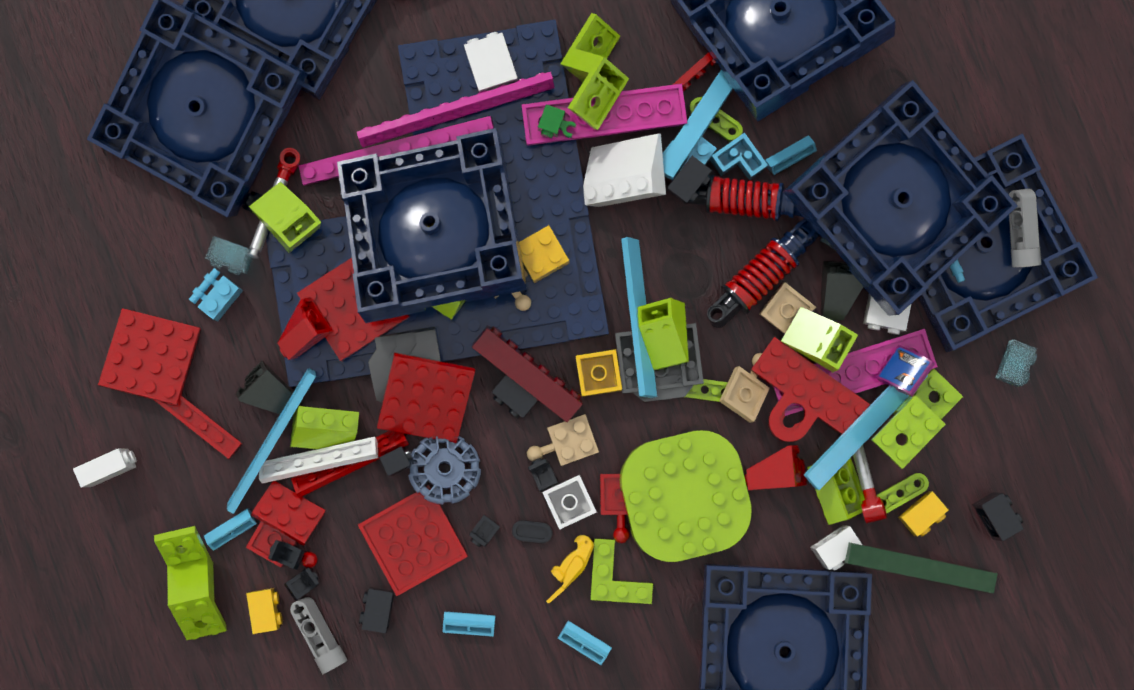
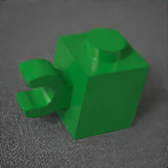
(552, 121)

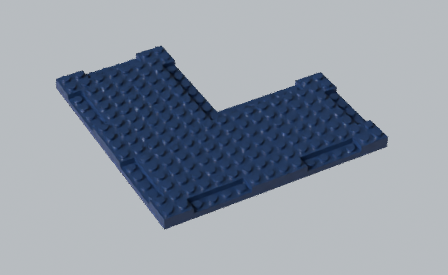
(543, 190)

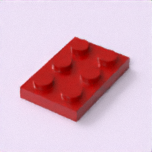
(288, 513)

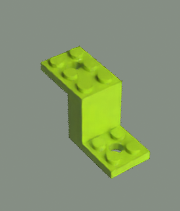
(596, 73)
(917, 419)
(190, 583)

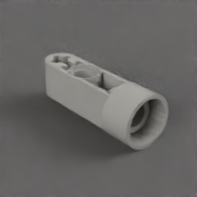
(1024, 229)
(326, 656)

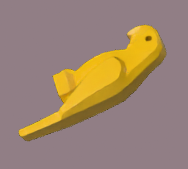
(573, 564)

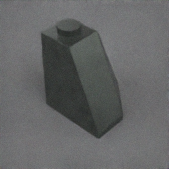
(838, 290)
(264, 390)

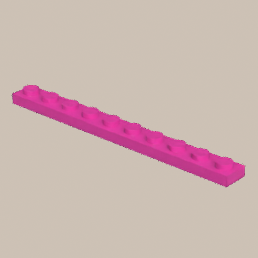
(456, 109)
(328, 169)

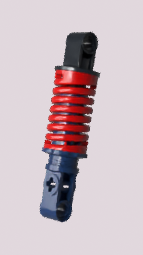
(745, 199)
(762, 273)

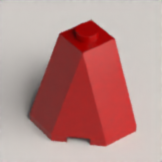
(303, 330)
(778, 471)

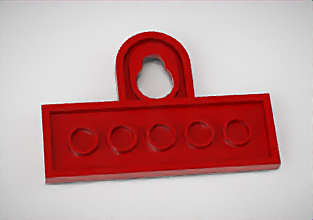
(808, 387)

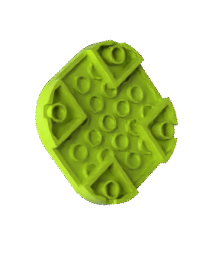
(685, 496)

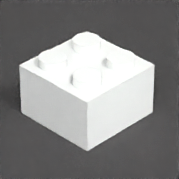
(569, 502)
(833, 548)

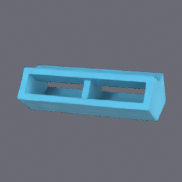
(791, 155)
(230, 529)
(469, 623)
(584, 642)

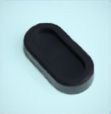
(532, 531)

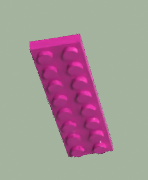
(630, 113)
(862, 366)

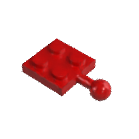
(613, 504)
(265, 537)

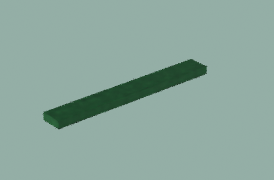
(920, 567)

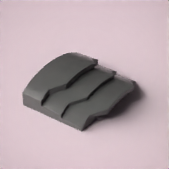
(416, 343)
(670, 381)

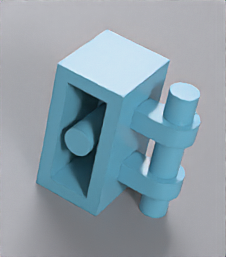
(219, 298)

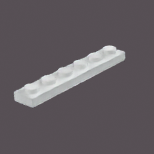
(319, 460)

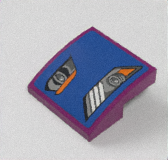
(905, 370)

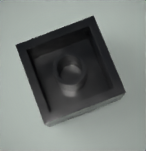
(998, 516)

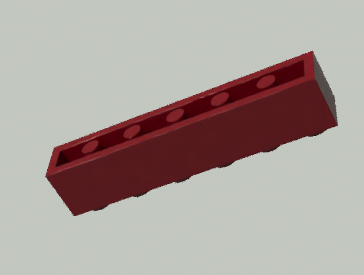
(526, 373)

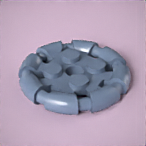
(440, 480)

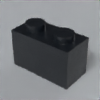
(689, 180)
(514, 396)
(396, 460)
(377, 610)

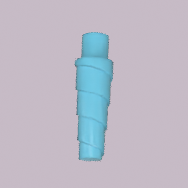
(957, 271)

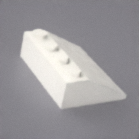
(625, 171)

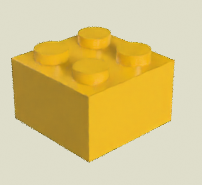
(542, 254)
(598, 373)

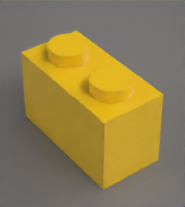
(923, 514)
(264, 610)

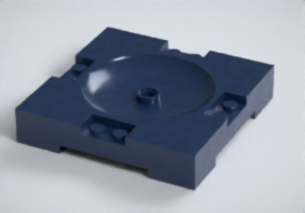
(302, 32)
(780, 54)
(240, 96)
(856, 207)
(466, 252)
(992, 287)
(761, 609)

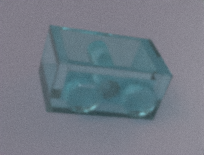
(229, 255)
(1016, 363)

